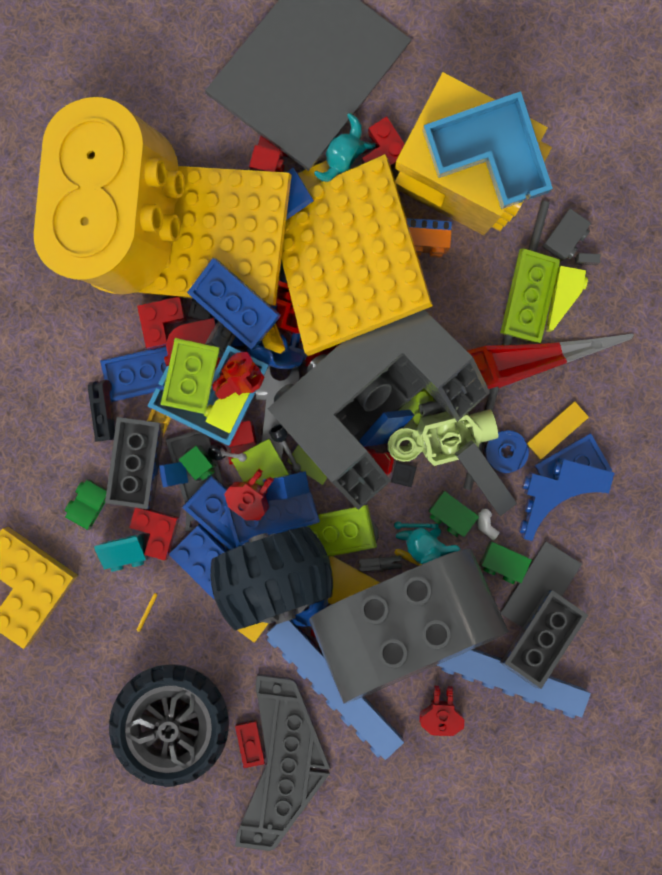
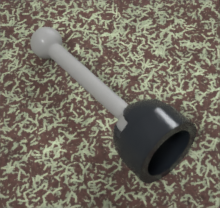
(279, 434)
(219, 454)

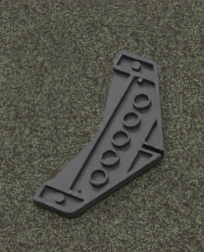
(287, 778)

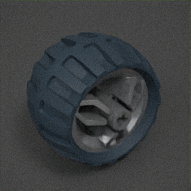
(271, 578)
(134, 746)

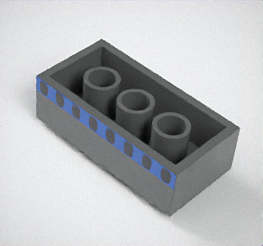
(134, 463)
(544, 639)

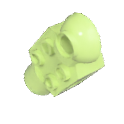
(442, 436)

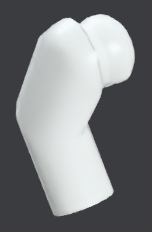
(484, 524)

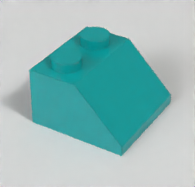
(122, 552)

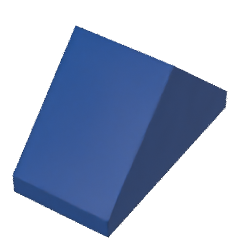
(173, 474)
(288, 486)

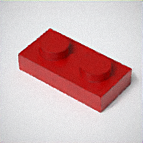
(250, 744)

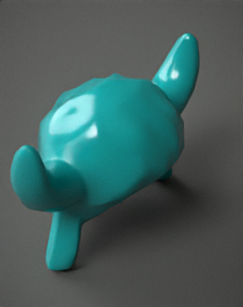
(344, 151)
(424, 544)

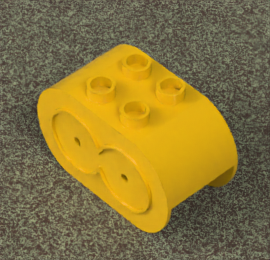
(106, 197)

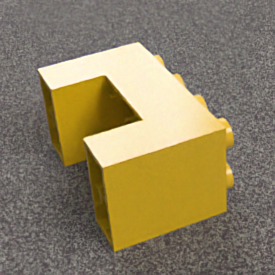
(464, 195)

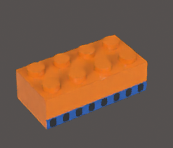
(430, 236)

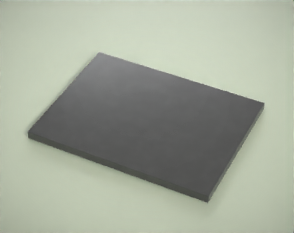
(307, 72)

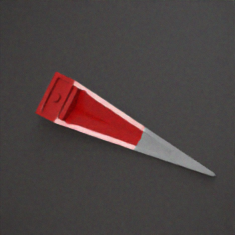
(511, 363)

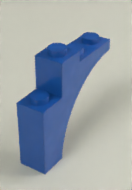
(547, 493)

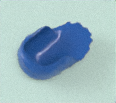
(286, 360)

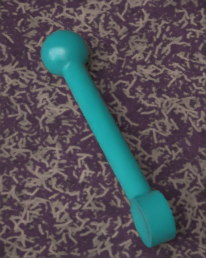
(398, 525)

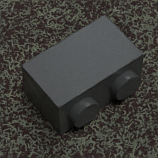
(566, 235)

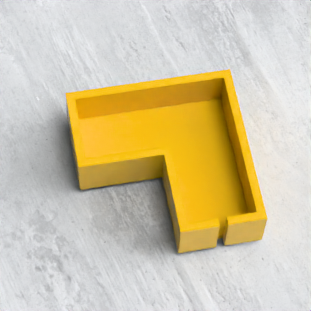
(37, 587)

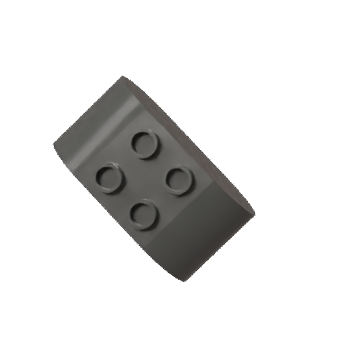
(407, 624)

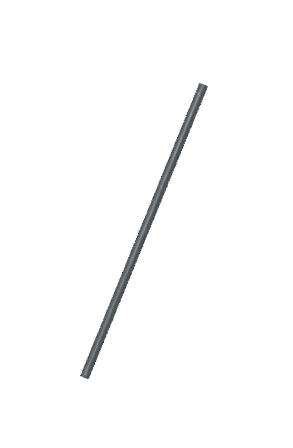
(508, 339)

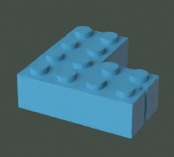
(495, 135)
(197, 420)

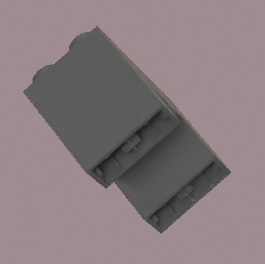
(362, 380)

